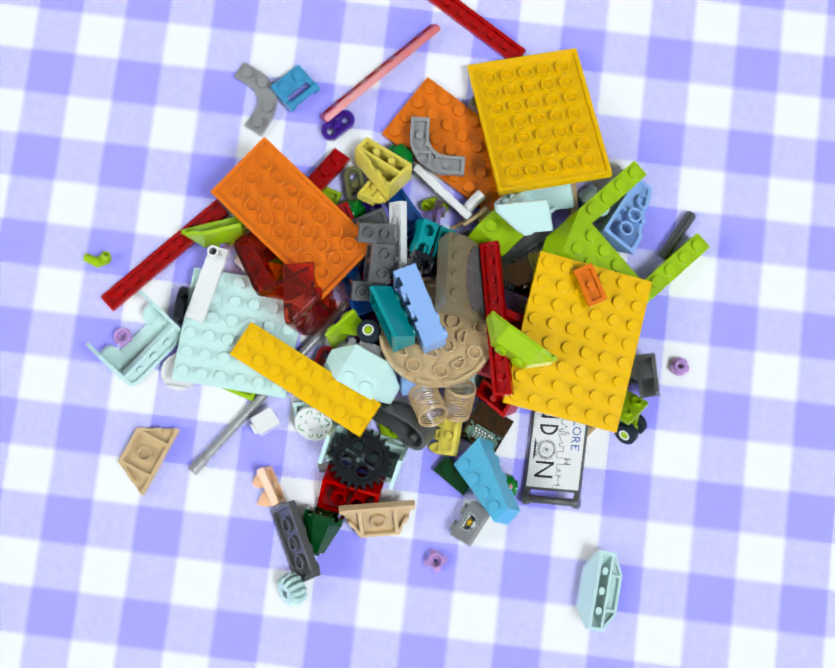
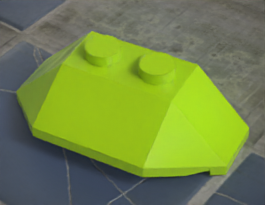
(496, 229)
(216, 232)
(515, 344)

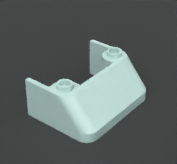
(532, 209)
(145, 349)
(397, 449)

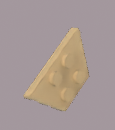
(146, 454)
(378, 518)

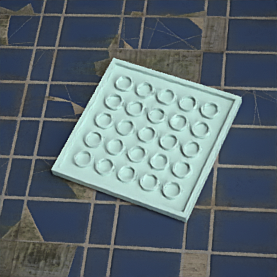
(206, 347)

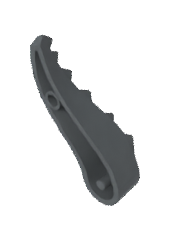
(403, 422)

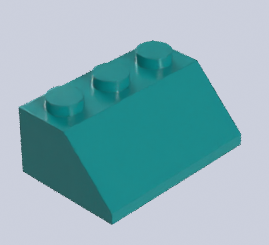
(392, 317)

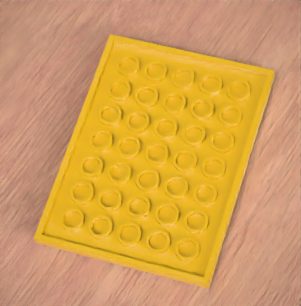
(538, 121)
(591, 344)

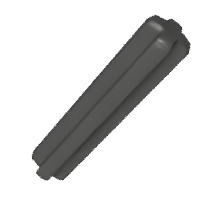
(676, 235)

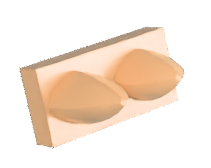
(273, 492)

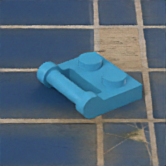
(290, 84)

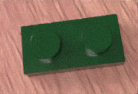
(451, 475)

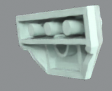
(363, 372)
(599, 590)

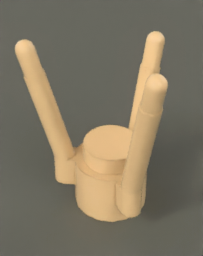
(477, 217)

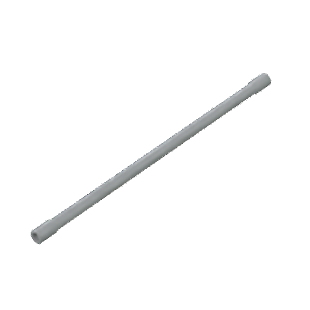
(202, 460)

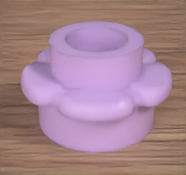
(122, 331)
(679, 371)

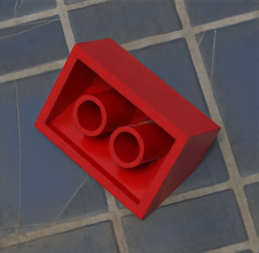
(335, 495)

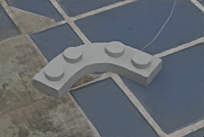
(267, 99)
(427, 156)

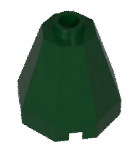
(321, 527)

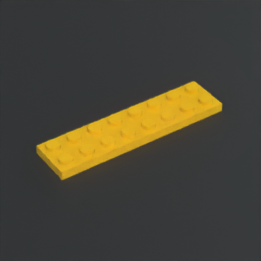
(304, 379)

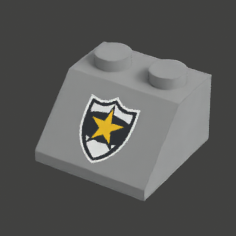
(470, 523)

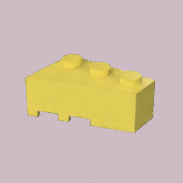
(382, 167)

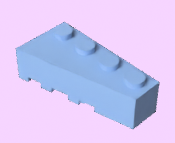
(419, 307)

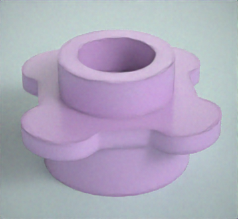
(430, 561)

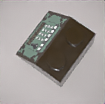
(518, 276)
(487, 425)

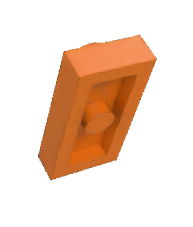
(590, 285)

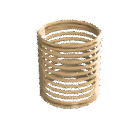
(468, 407)
(419, 413)

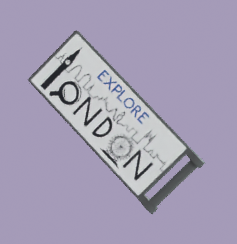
(555, 460)

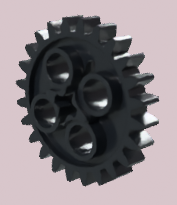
(348, 473)

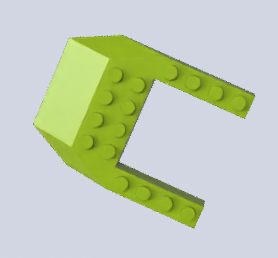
(584, 243)

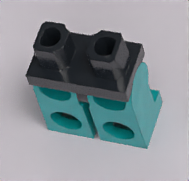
(425, 245)

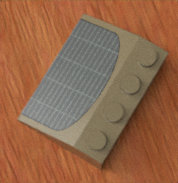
(459, 278)

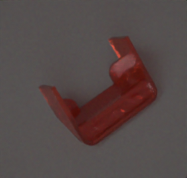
(254, 259)
(302, 299)

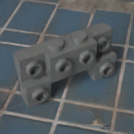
(378, 258)
(646, 375)

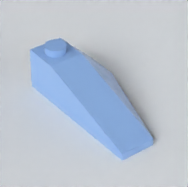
(626, 220)

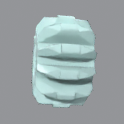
(292, 589)

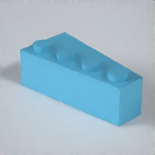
(485, 477)

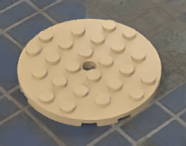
(449, 365)

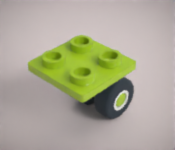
(352, 325)
(631, 419)

